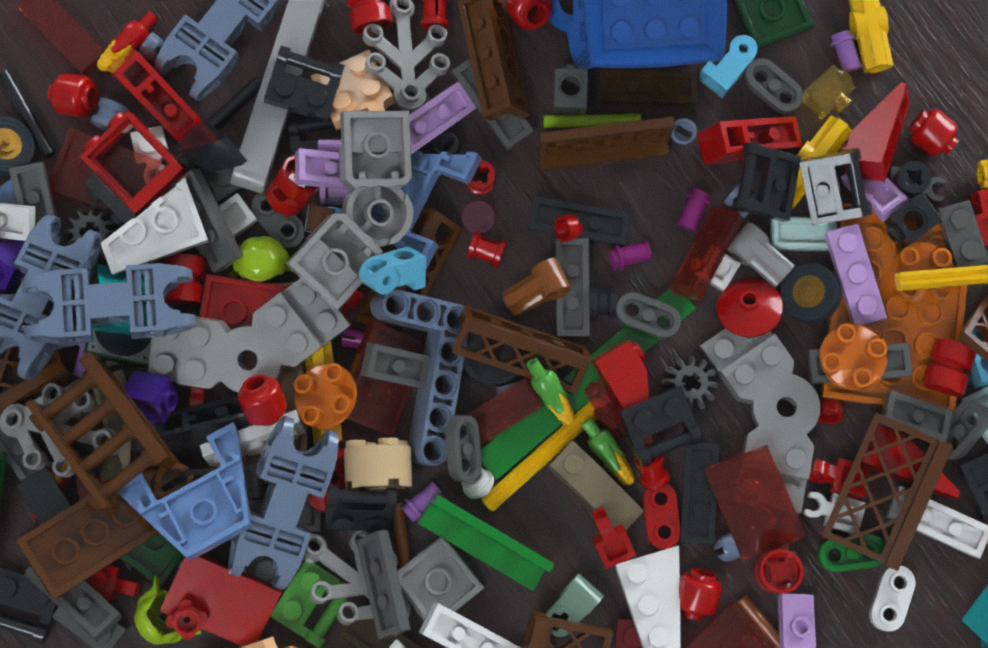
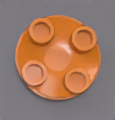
(922, 257)
(853, 356)
(325, 395)

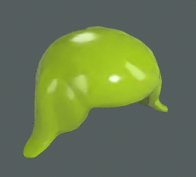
(261, 259)
(147, 617)

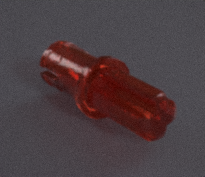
(604, 407)

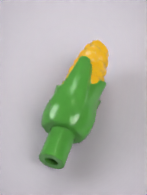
(550, 390)
(608, 451)

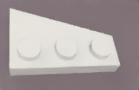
(158, 232)
(653, 597)

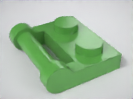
(296, 605)

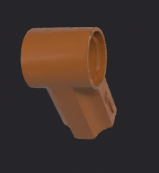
(544, 284)

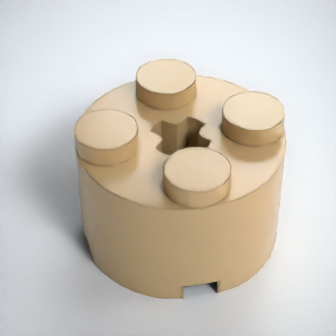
(377, 465)

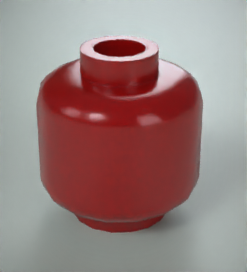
(529, 13)
(73, 95)
(933, 132)
(262, 400)
(699, 593)

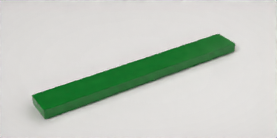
(523, 437)

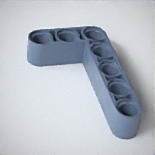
(447, 370)

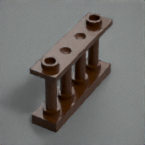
(135, 427)

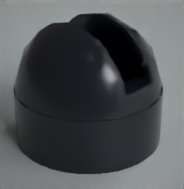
(443, 141)

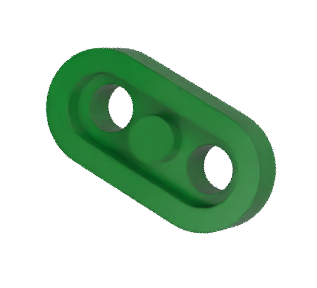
(849, 558)

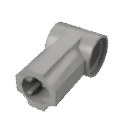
(753, 249)

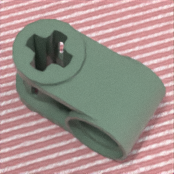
(575, 601)

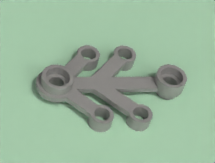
(405, 58)
(24, 426)
(355, 579)

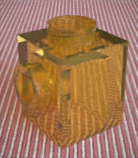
(829, 92)

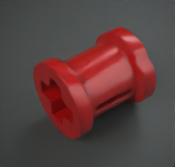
(434, 14)
(478, 186)
(486, 249)
(653, 475)

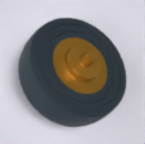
(15, 145)
(811, 293)

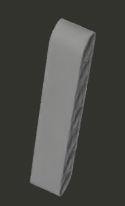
(266, 120)

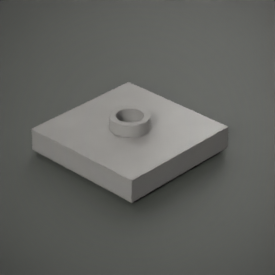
(438, 577)

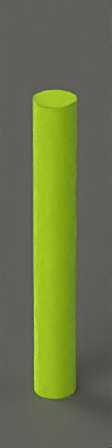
(587, 120)

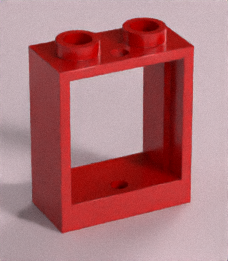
(157, 187)

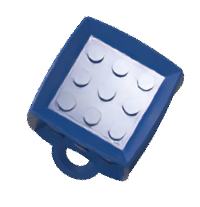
(643, 32)

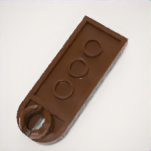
(87, 540)

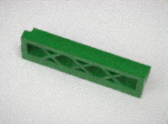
(484, 542)

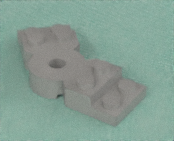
(374, 169)
(280, 335)
(761, 374)

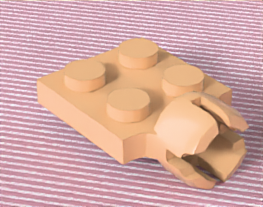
(357, 89)

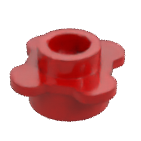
(186, 629)

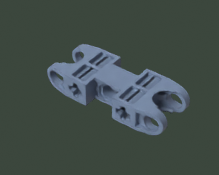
(210, 41)
(108, 303)
(28, 309)
(275, 525)

